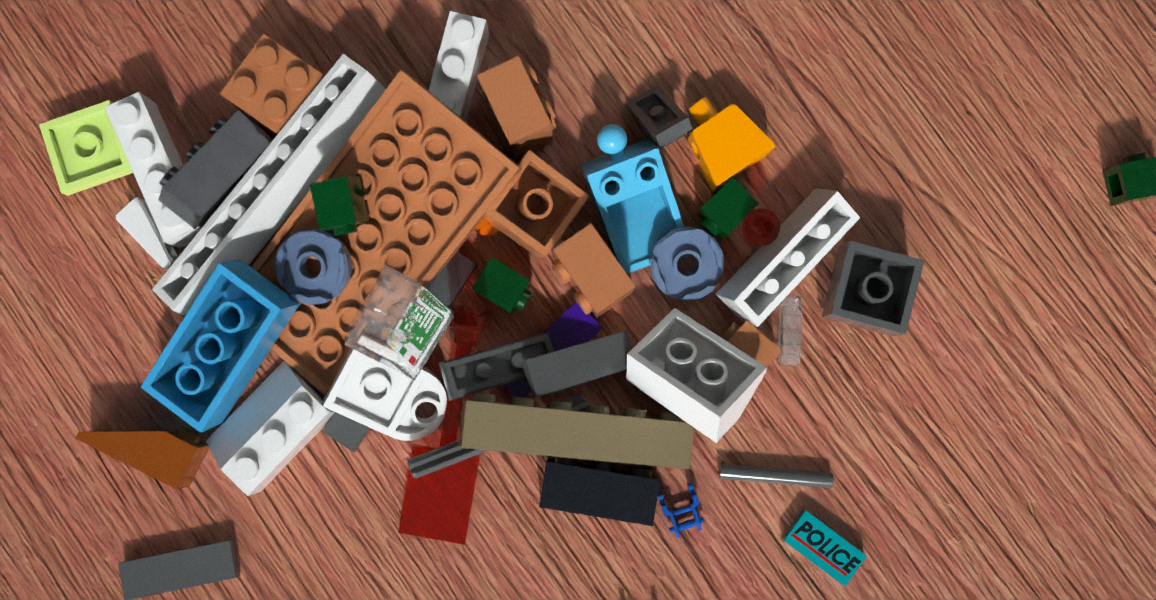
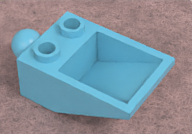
(636, 206)

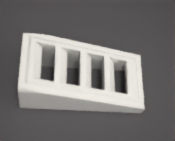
(141, 226)

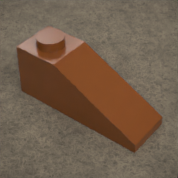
(161, 454)

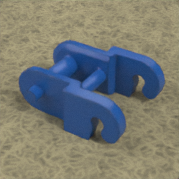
(696, 521)

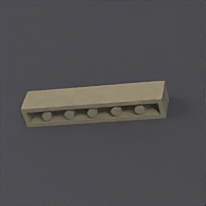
(574, 433)

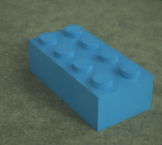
(219, 345)

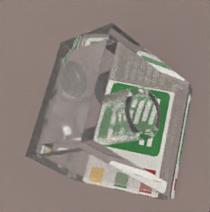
(398, 323)

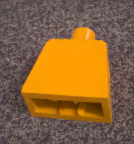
(725, 142)

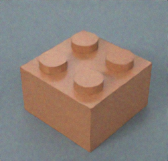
(271, 84)
(515, 104)
(536, 206)
(592, 271)

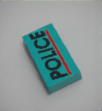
(824, 547)

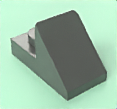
(659, 117)

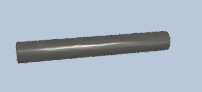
(776, 475)

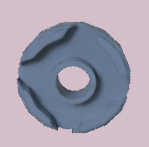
(674, 245)
(334, 261)

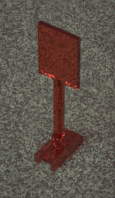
(441, 501)

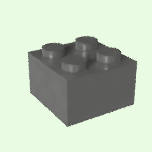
(873, 288)

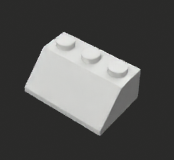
(694, 374)
(269, 429)

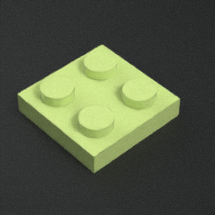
(84, 149)

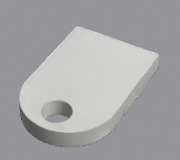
(386, 398)

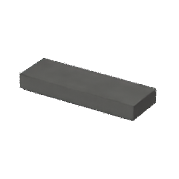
(577, 364)
(492, 366)
(179, 569)

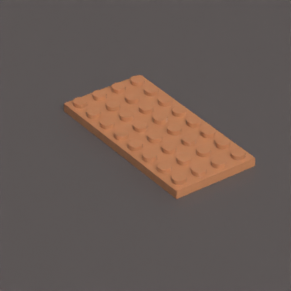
(424, 194)

